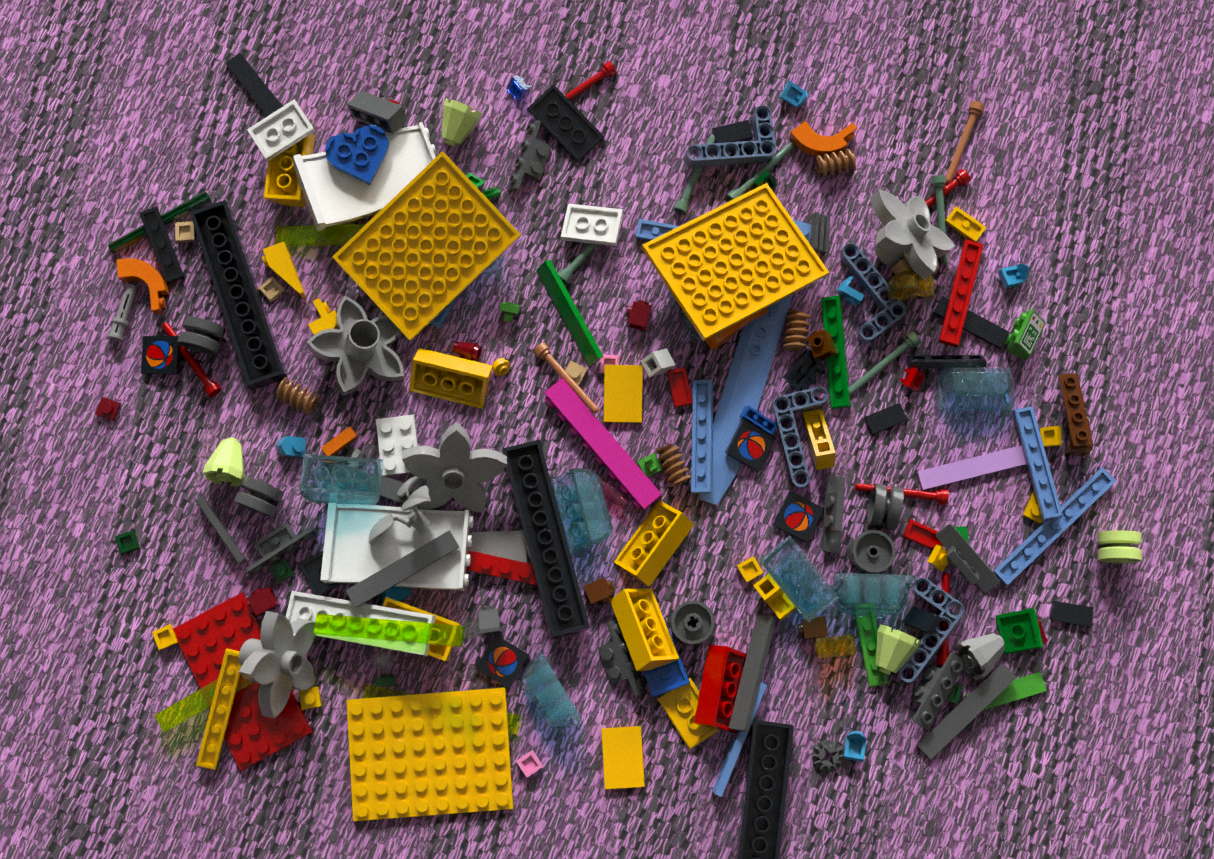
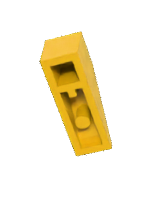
(281, 263)
(819, 439)

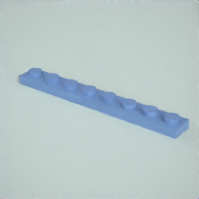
(1052, 529)

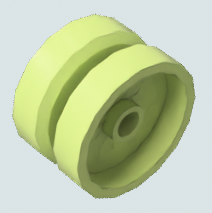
(1119, 546)

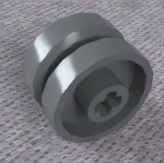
(201, 335)
(259, 495)
(885, 506)
(882, 547)
(703, 623)

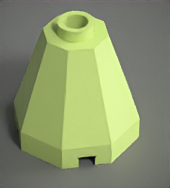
(458, 121)
(226, 463)
(893, 649)

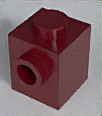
(638, 315)
(262, 601)

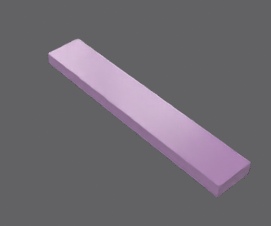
(971, 467)

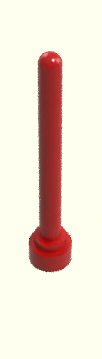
(607, 70)
(961, 178)
(211, 387)
(940, 496)
(944, 625)

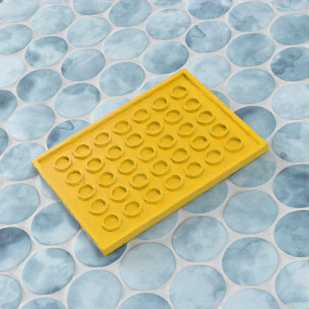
(426, 246)
(734, 261)
(429, 754)

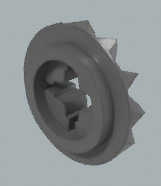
(819, 752)

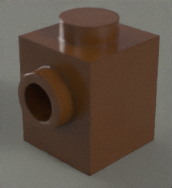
(822, 345)
(1076, 451)
(599, 591)
(814, 629)

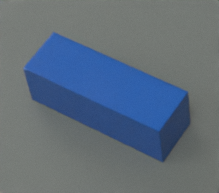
(758, 420)

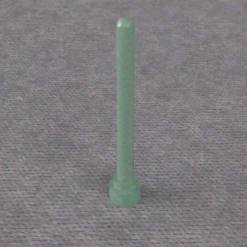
(768, 166)
(938, 183)
(682, 204)
(567, 273)
(911, 340)

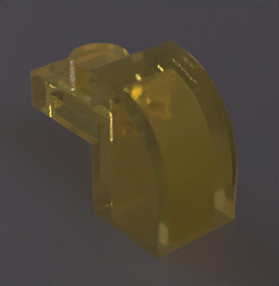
(909, 283)
(835, 646)

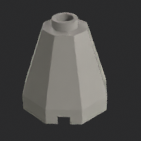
(981, 655)

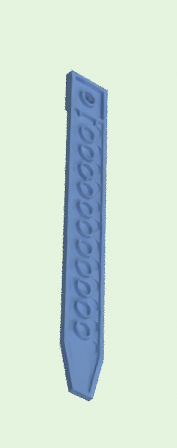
(745, 386)

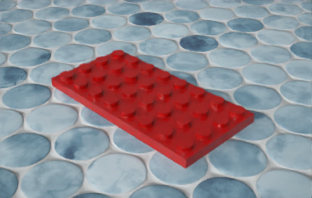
(204, 645)

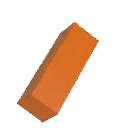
(339, 442)

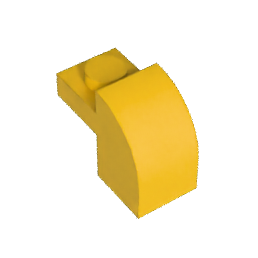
(327, 319)
(774, 597)

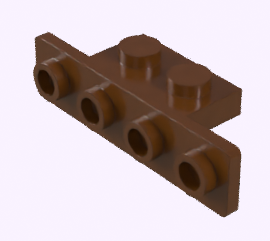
(1075, 410)

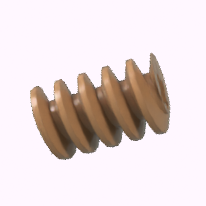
(833, 162)
(795, 330)
(297, 398)
(673, 464)

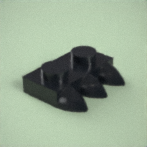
(803, 371)

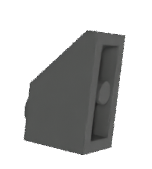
(489, 621)

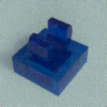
(518, 87)

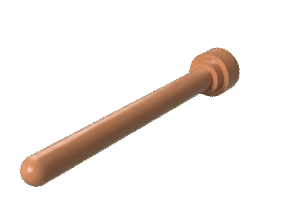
(975, 110)
(542, 351)

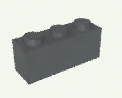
(377, 112)

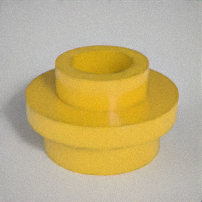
(501, 367)

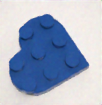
(359, 152)

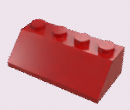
(719, 687)

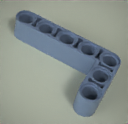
(737, 148)
(874, 291)
(792, 432)
(941, 636)

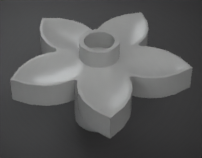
(908, 233)
(358, 347)
(454, 470)
(278, 660)

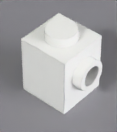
(658, 362)

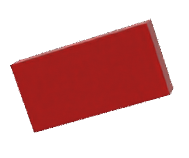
(679, 387)
(921, 534)

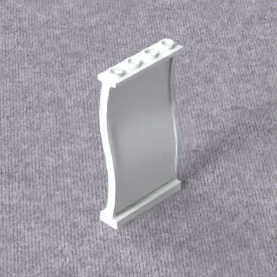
(340, 198)
(352, 559)

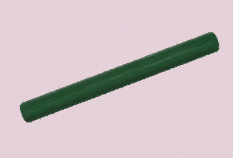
(167, 217)

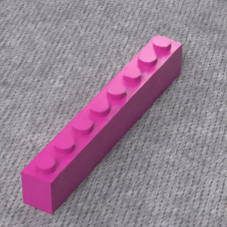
(603, 445)

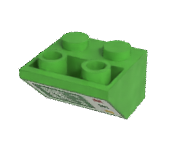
(1025, 335)

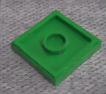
(1019, 630)

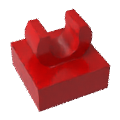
(914, 379)

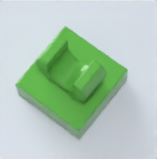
(510, 309)
(650, 465)

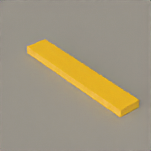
(220, 711)

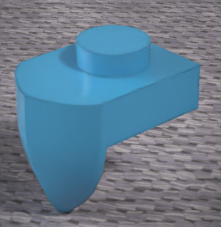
(794, 95)
(1014, 275)
(851, 296)
(292, 447)
(396, 593)
(855, 746)

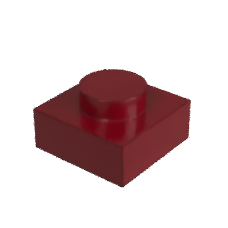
(108, 409)

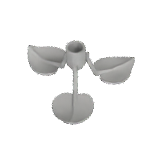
(415, 518)

